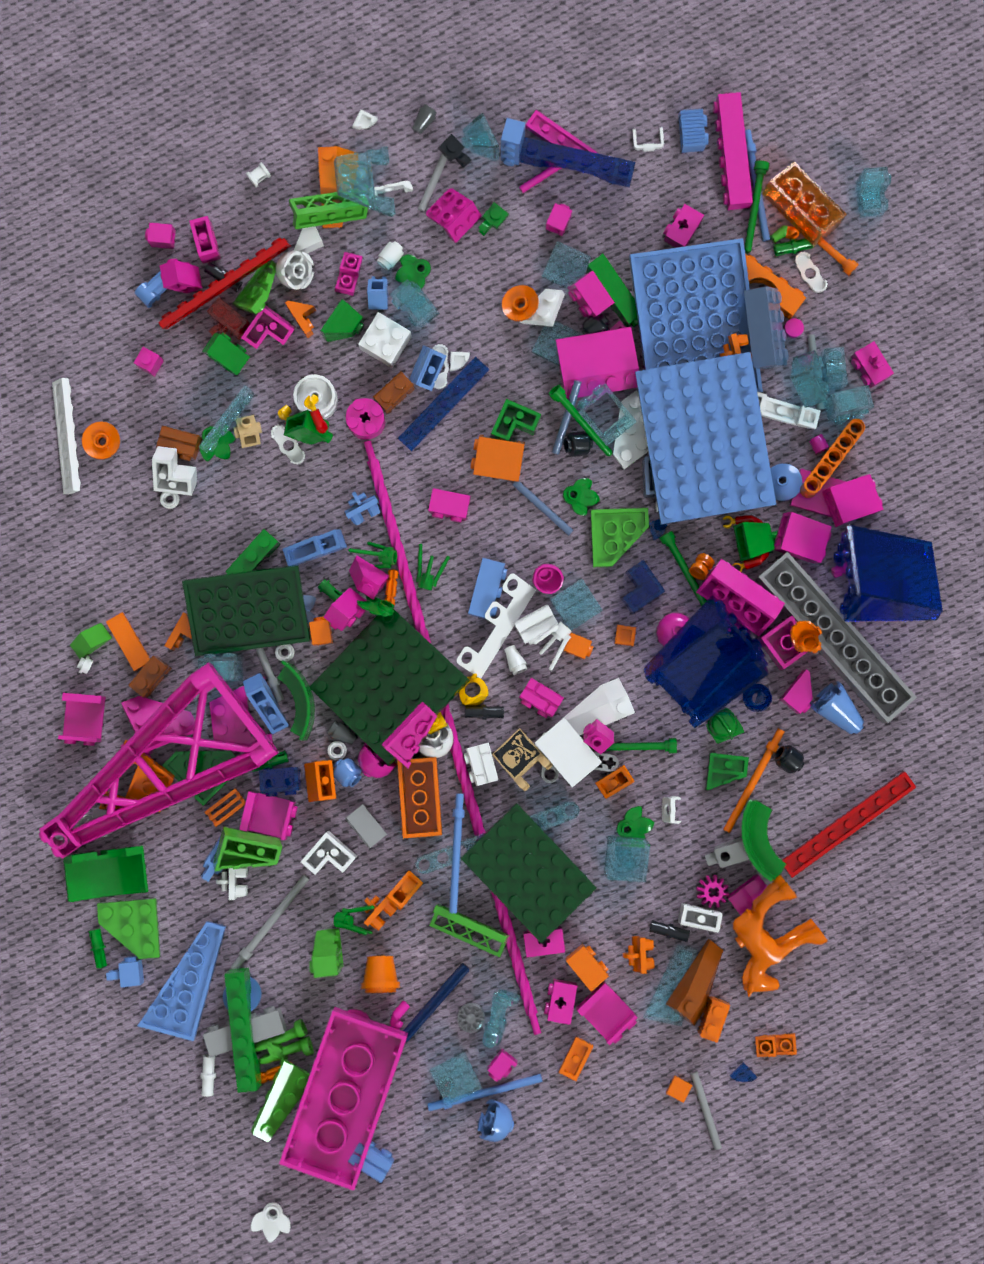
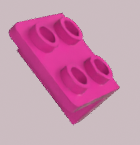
(454, 213)

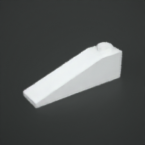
(605, 704)

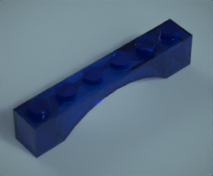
(605, 167)

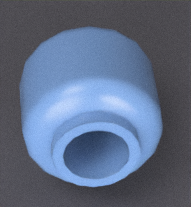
(347, 772)

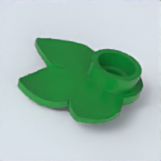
(411, 272)
(222, 449)
(583, 496)
(377, 606)
(637, 824)

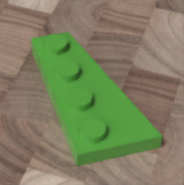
(284, 1094)

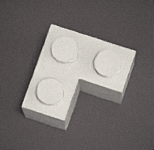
(169, 475)
(329, 849)

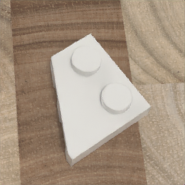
(548, 308)

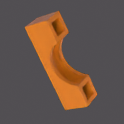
(791, 297)

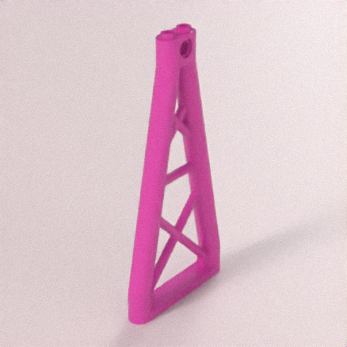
(133, 810)

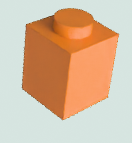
(320, 631)
(578, 646)

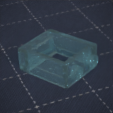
(618, 427)

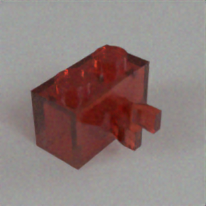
(228, 319)

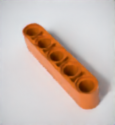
(838, 452)

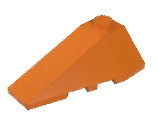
(327, 173)

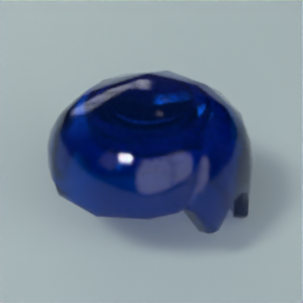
(762, 701)

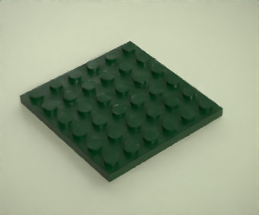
(385, 679)

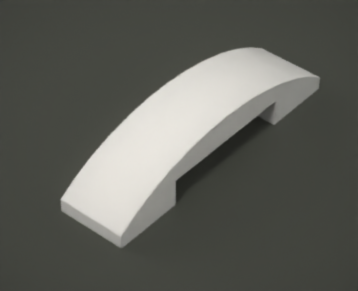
(788, 412)

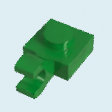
(493, 218)

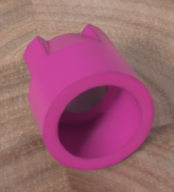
(819, 444)

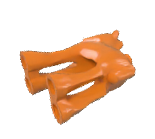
(762, 947)

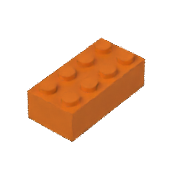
(420, 798)

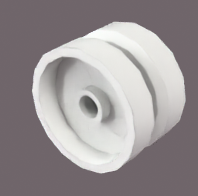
(322, 389)

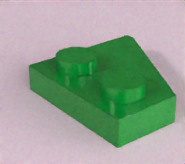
(725, 769)

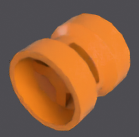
(701, 567)

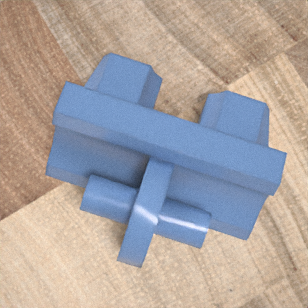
(354, 512)

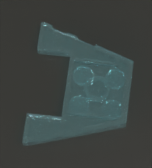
(356, 182)

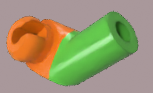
(784, 232)

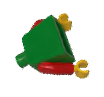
(307, 425)
(753, 540)

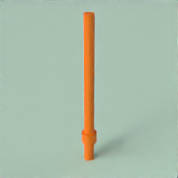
(772, 747)

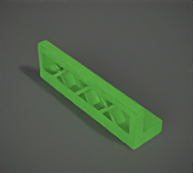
(326, 214)
(469, 923)

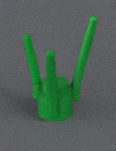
(387, 556)
(426, 580)
(345, 920)

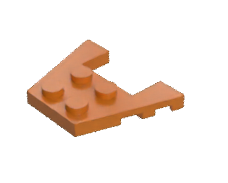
(141, 784)

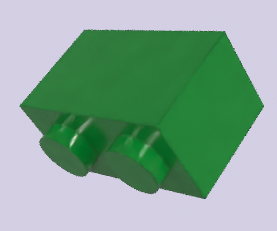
(226, 353)

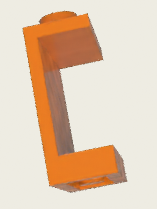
(497, 458)

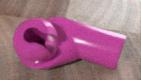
(397, 1014)

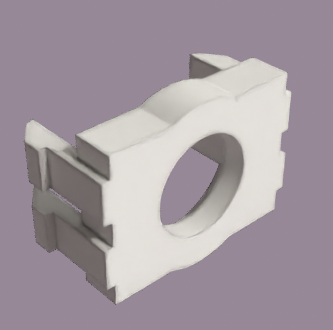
(669, 801)

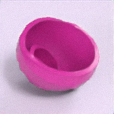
(548, 578)

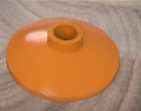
(520, 295)
(92, 436)

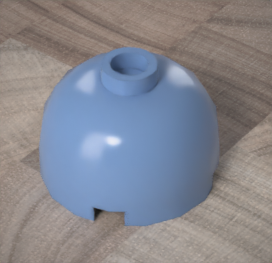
(495, 1125)

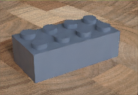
(766, 327)

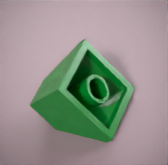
(342, 323)

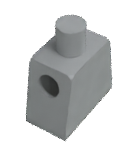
(734, 848)

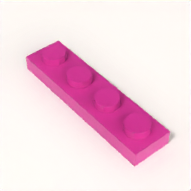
(553, 133)

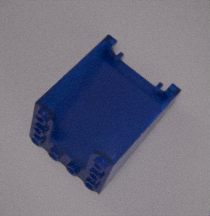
(887, 577)
(708, 662)

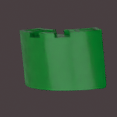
(303, 700)
(756, 840)
(105, 874)

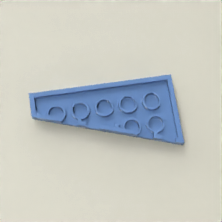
(183, 996)

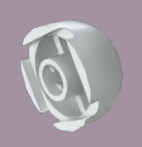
(295, 269)
(437, 744)

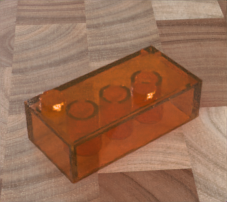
(804, 203)

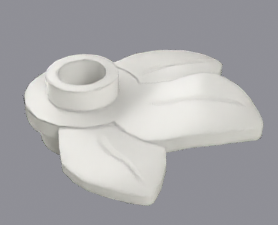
(271, 1223)

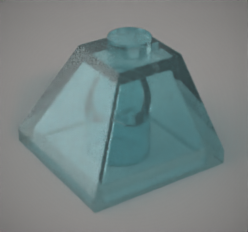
(480, 139)

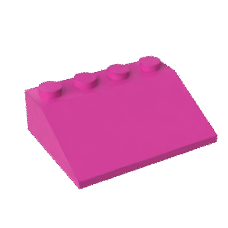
(598, 360)

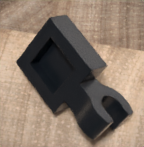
(452, 148)

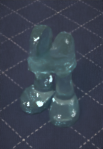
(495, 1028)

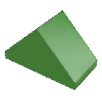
(90, 640)

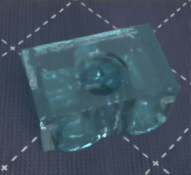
(834, 368)

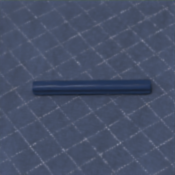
(436, 1000)

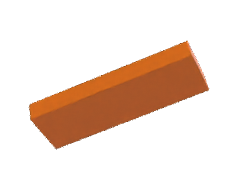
(128, 641)

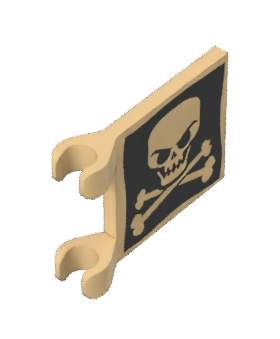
(518, 756)

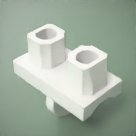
(234, 889)

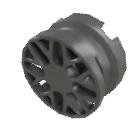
(471, 1017)

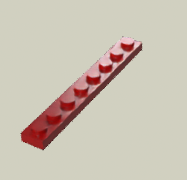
(217, 287)
(848, 824)

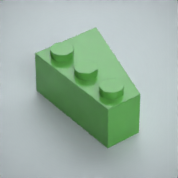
(246, 849)
(327, 953)

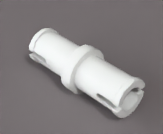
(208, 1075)

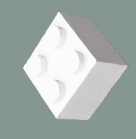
(385, 340)

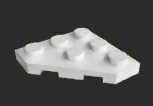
(632, 443)

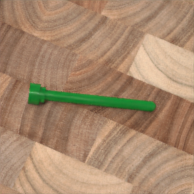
(760, 168)
(558, 394)
(669, 540)
(668, 745)

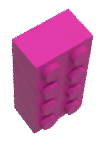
(742, 596)

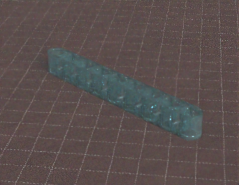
(543, 823)

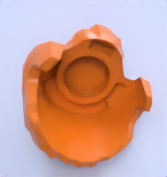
(805, 637)

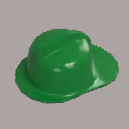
(724, 726)

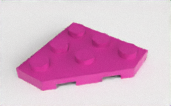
(141, 709)

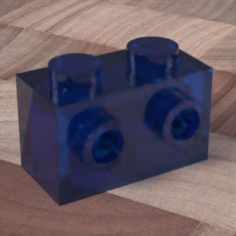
(280, 780)

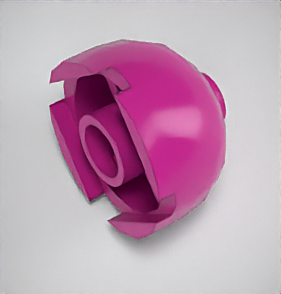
(669, 626)
(372, 764)

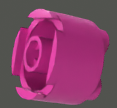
(360, 409)

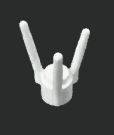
(559, 632)

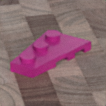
(408, 735)

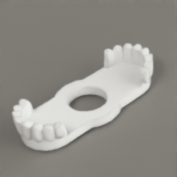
(391, 187)
(803, 263)
(441, 381)
(296, 455)

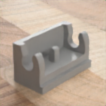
(365, 826)

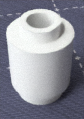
(390, 255)

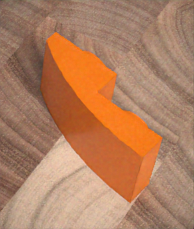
(776, 1045)

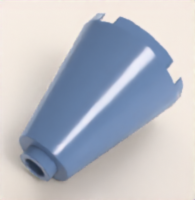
(838, 708)

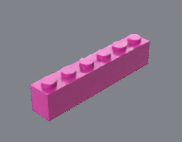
(733, 151)

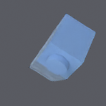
(265, 703)

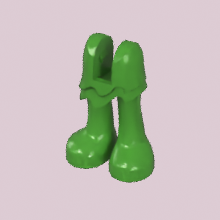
(278, 1051)

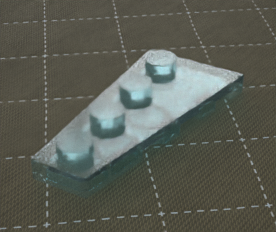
(226, 419)
(676, 969)

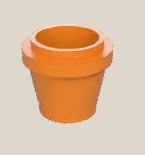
(380, 975)

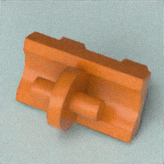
(735, 342)
(374, 918)
(637, 954)

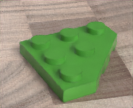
(257, 290)
(615, 532)
(133, 925)

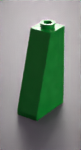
(624, 301)

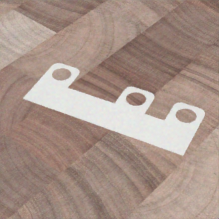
(504, 624)

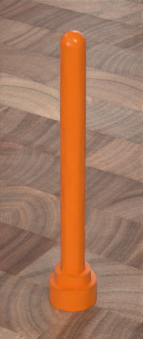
(847, 265)

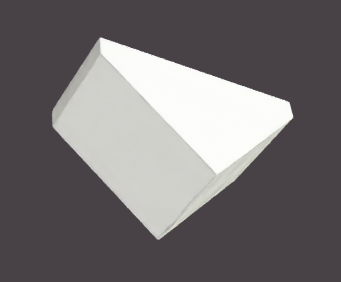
(309, 240)

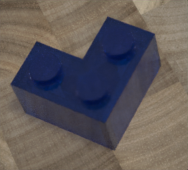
(646, 587)

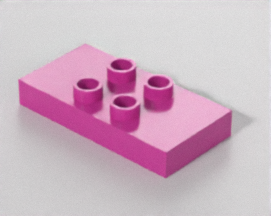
(343, 1097)

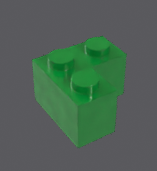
(514, 417)

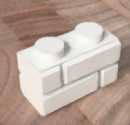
(535, 624)
(481, 764)
(700, 917)

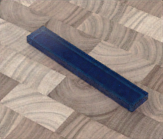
(443, 404)

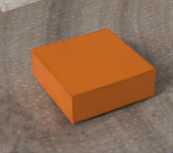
(625, 635)
(679, 1088)

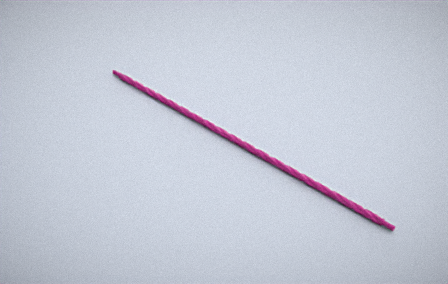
(456, 750)

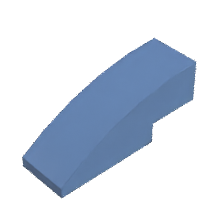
(314, 547)

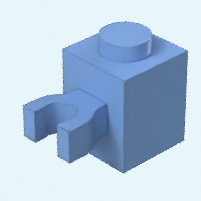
(377, 293)
(129, 972)

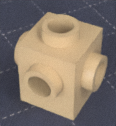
(246, 427)

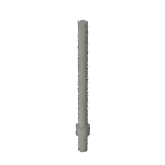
(272, 682)
(246, 952)

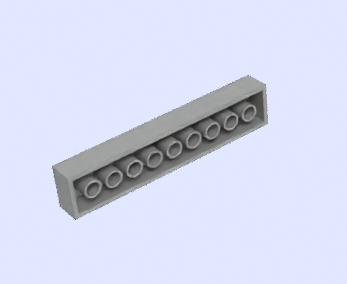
(841, 642)

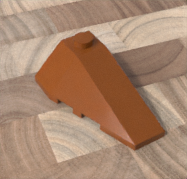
(695, 987)

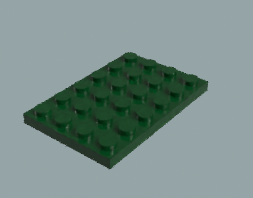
(246, 610)
(528, 872)

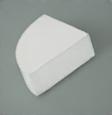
(364, 120)
(458, 360)

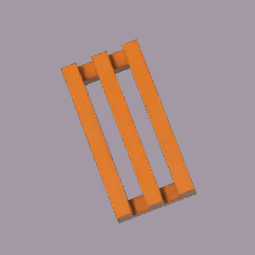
(212, 817)

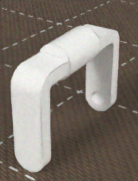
(648, 147)

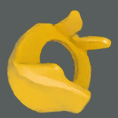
(478, 699)

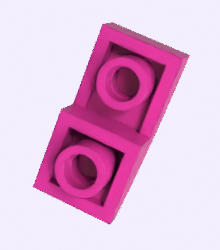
(349, 273)

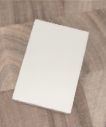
(568, 752)

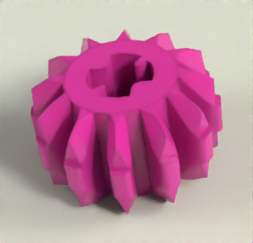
(712, 884)

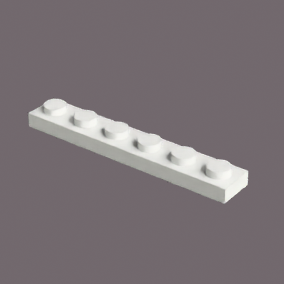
(65, 433)

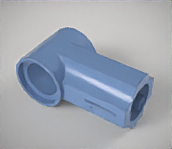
(150, 291)

